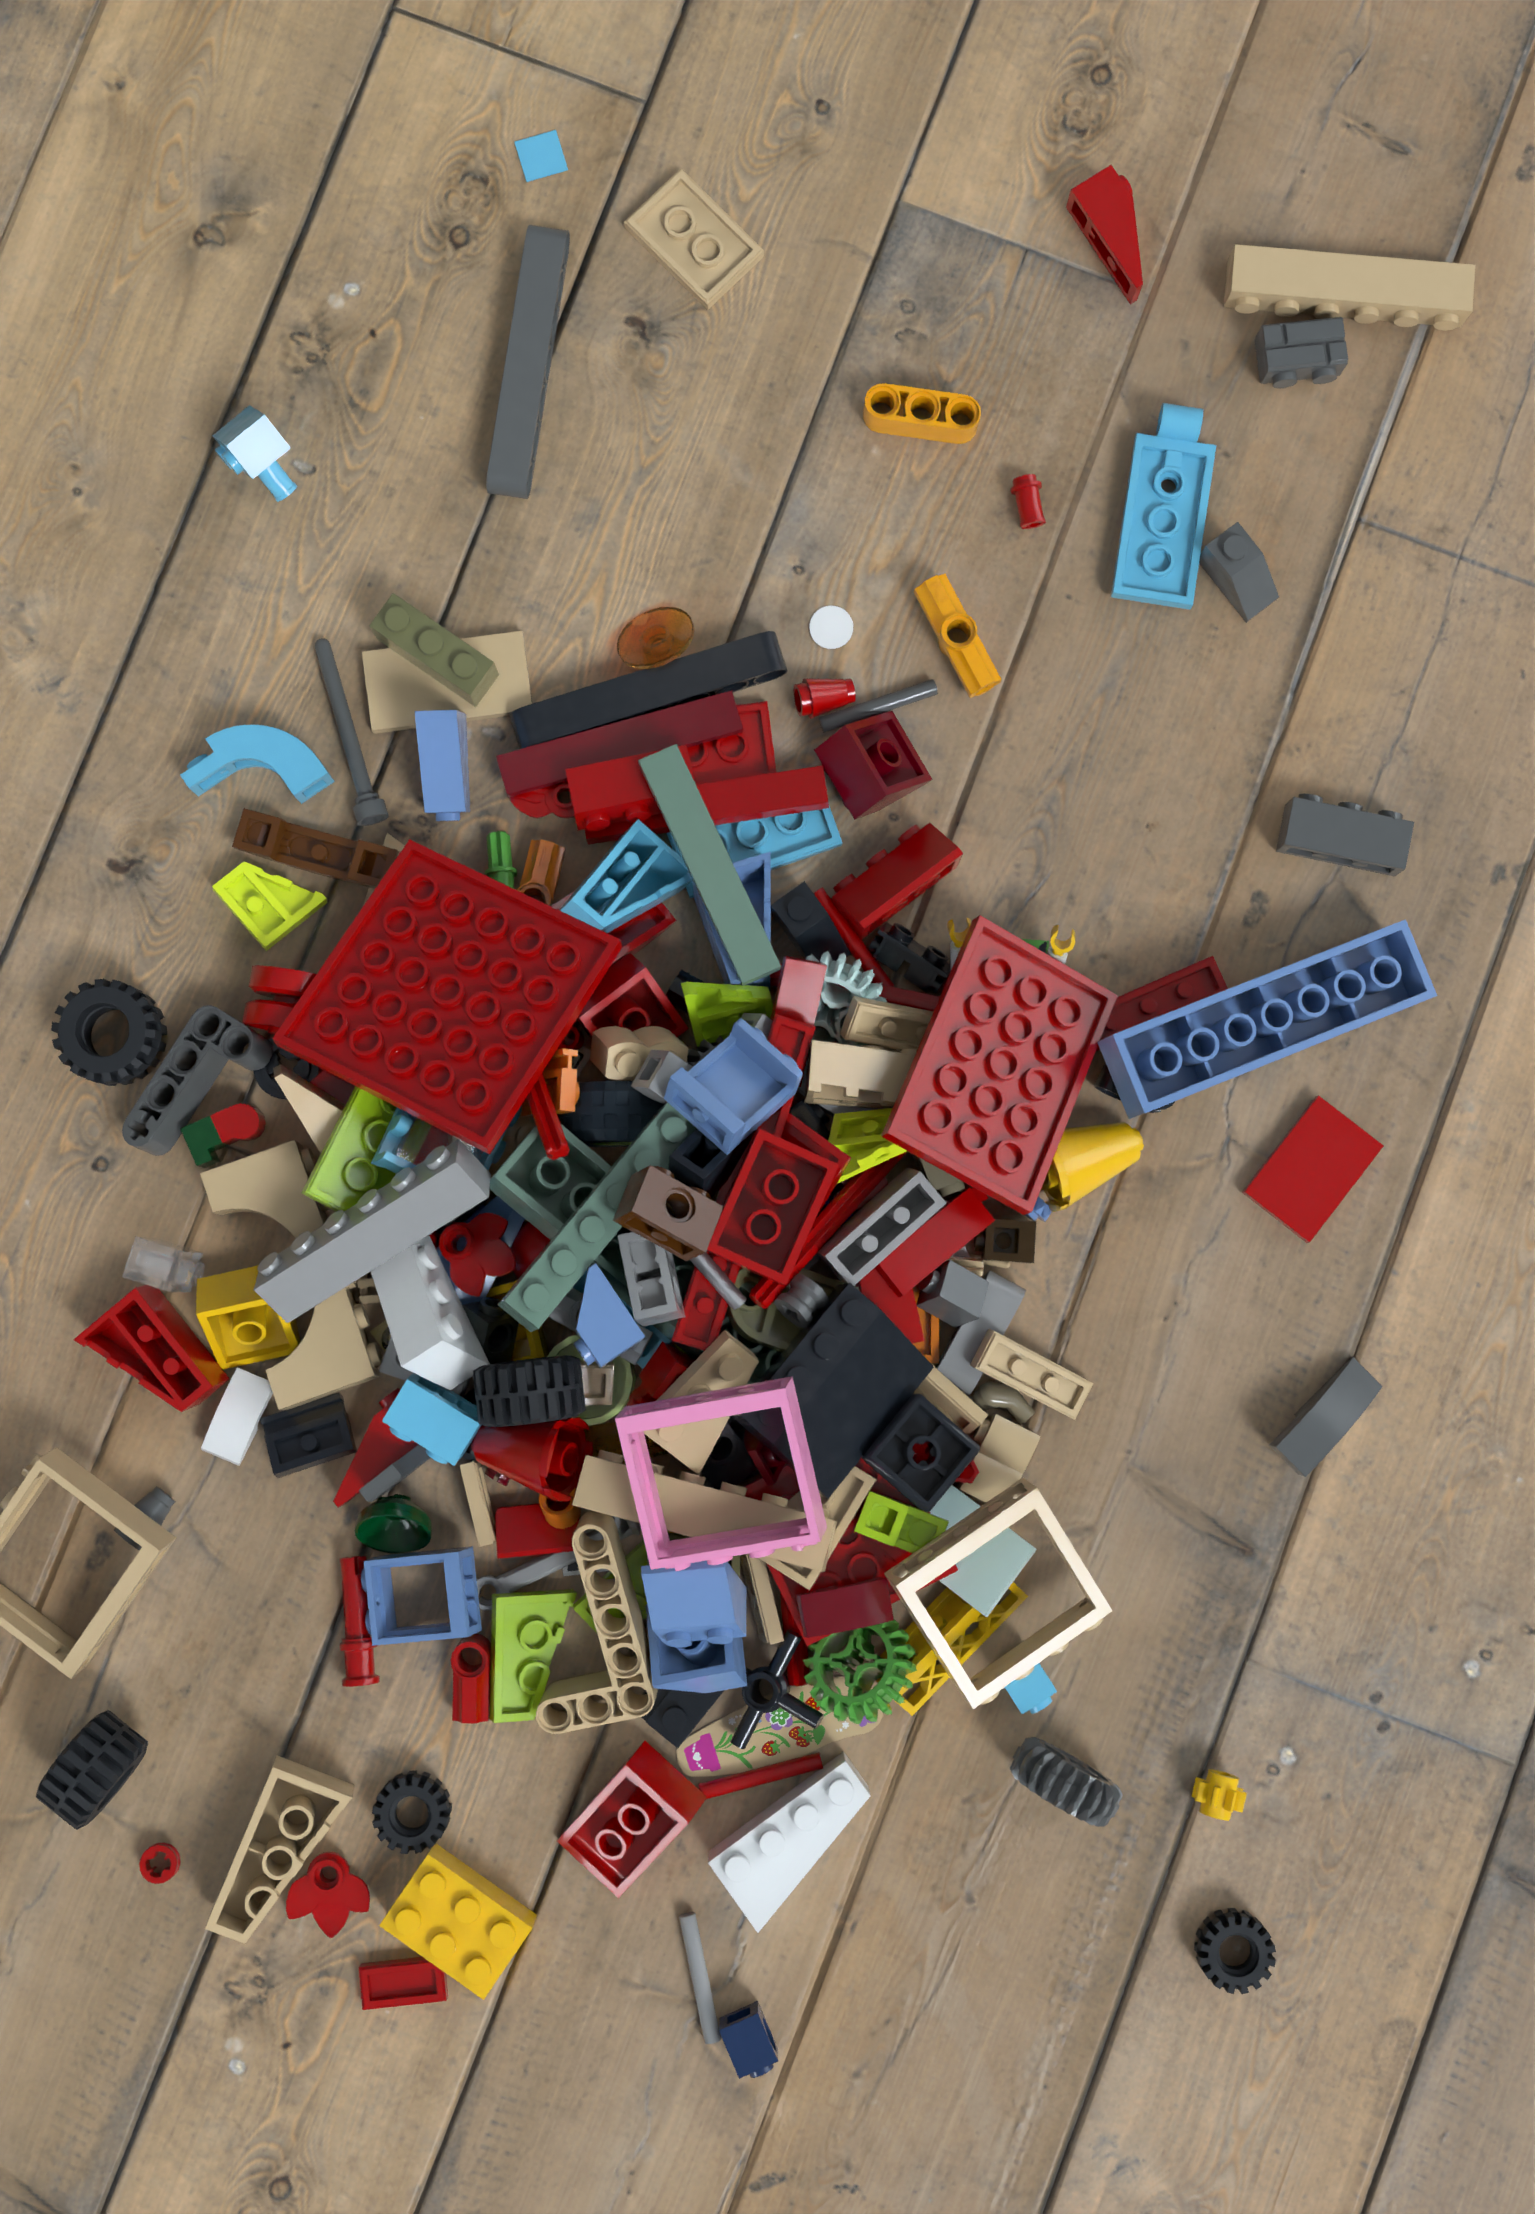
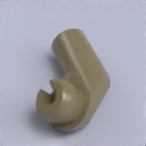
(1003, 1396)

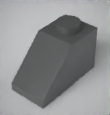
(1239, 571)

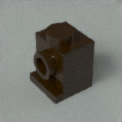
(1021, 1246)

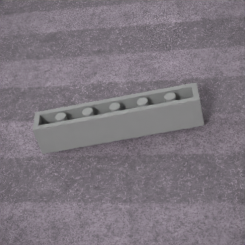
(372, 1230)

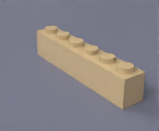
(1349, 286)
(694, 1508)

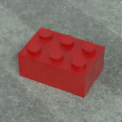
(771, 1207)

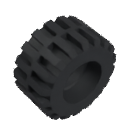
(79, 1018)
(529, 1391)
(91, 1769)

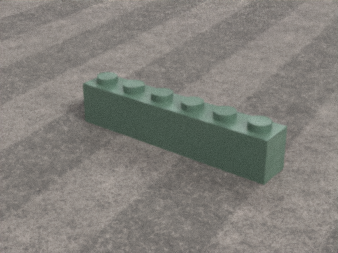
(591, 1224)

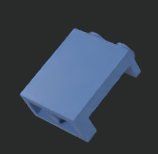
(734, 1086)

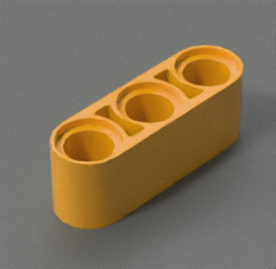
(906, 399)

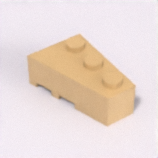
(855, 1075)

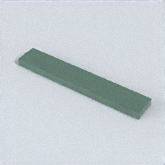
(709, 865)

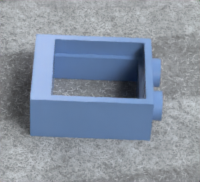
(460, 1588)

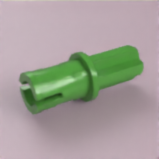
(500, 858)

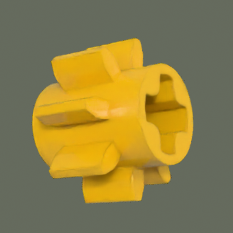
(1219, 1794)

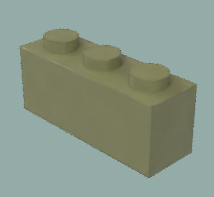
(434, 650)

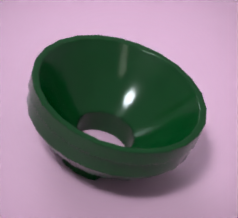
(393, 1525)

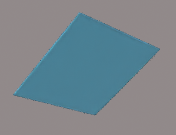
(541, 155)

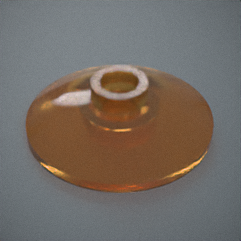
(655, 637)

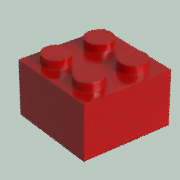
(629, 1000)

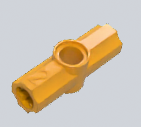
(947, 613)

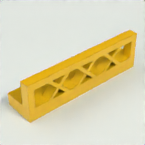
(952, 1618)

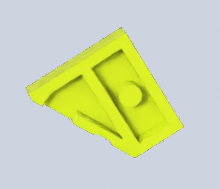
(266, 902)
(860, 1138)

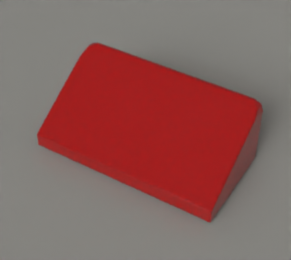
(526, 1532)

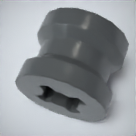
(801, 1301)

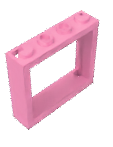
(721, 1546)

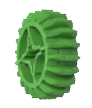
(861, 1698)

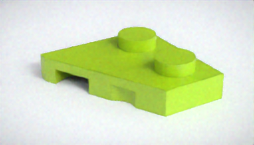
(717, 1007)

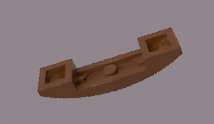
(313, 850)

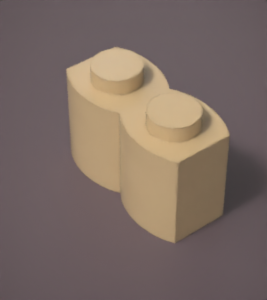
(623, 1052)
(1001, 1458)

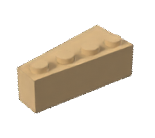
(281, 1833)

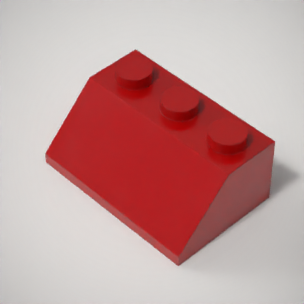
(895, 878)

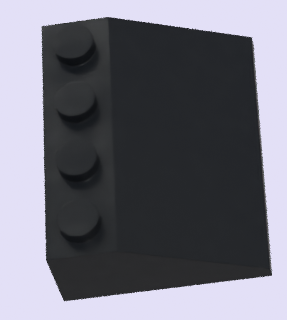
(849, 1382)

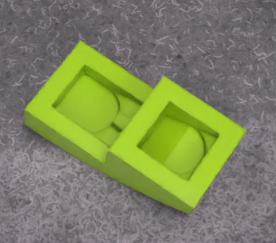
(898, 1523)

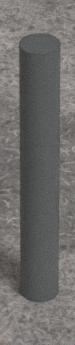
(878, 705)

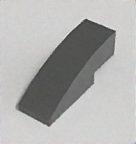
(1326, 1417)

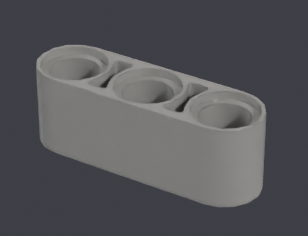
(997, 1312)

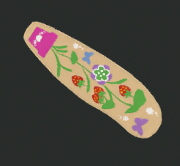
(774, 1740)

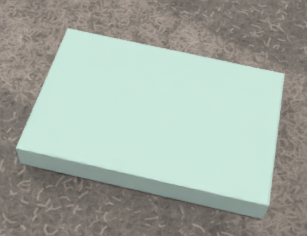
(992, 1567)

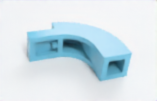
(258, 747)

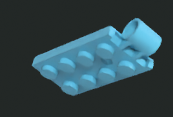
(1161, 528)

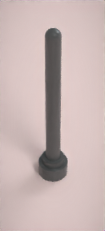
(368, 807)

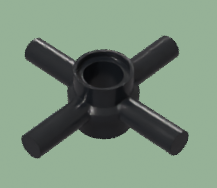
(781, 1697)

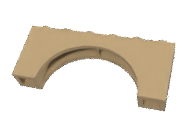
(335, 1347)

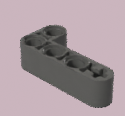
(154, 1121)

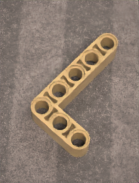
(612, 1634)

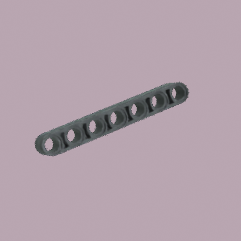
(528, 362)

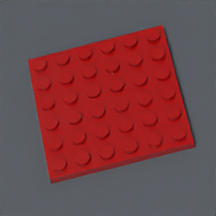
(448, 995)

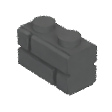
(1301, 351)

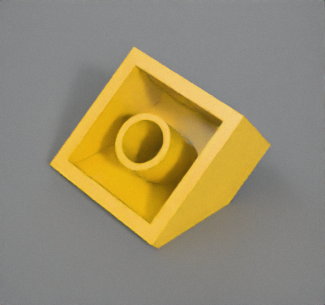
(240, 1322)

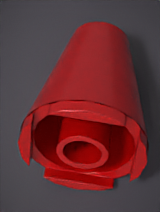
(537, 1455)

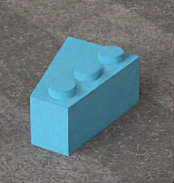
(628, 880)

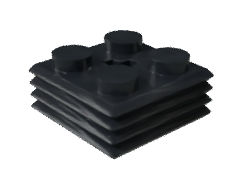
(948, 1452)

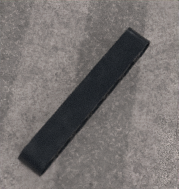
(683, 680)

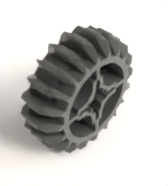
(1066, 1782)

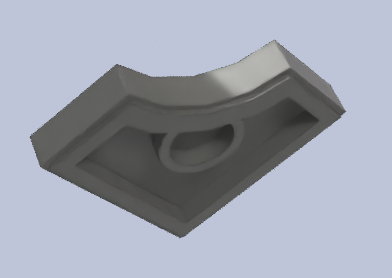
(394, 1474)

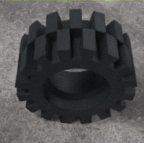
(401, 1835)
(1252, 1969)

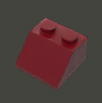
(872, 764)

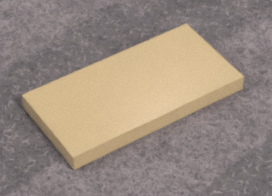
(401, 688)

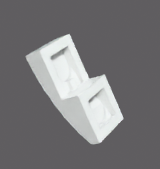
(237, 1416)

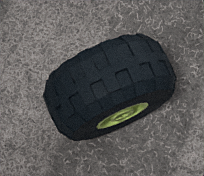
(609, 1113)

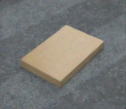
(694, 239)

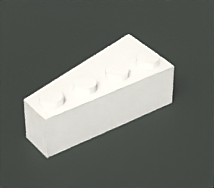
(427, 1317)
(783, 1842)

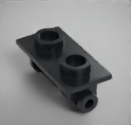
(900, 946)

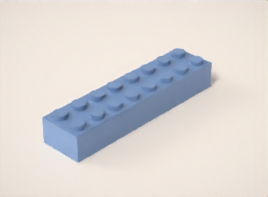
(1266, 1019)

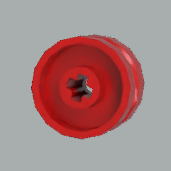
(277, 983)

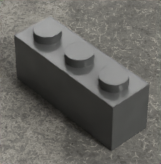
(1345, 835)

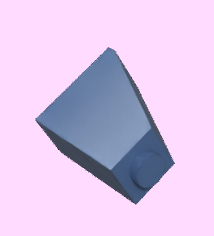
(443, 762)

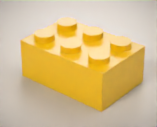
(459, 1921)

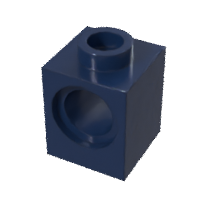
(749, 2041)

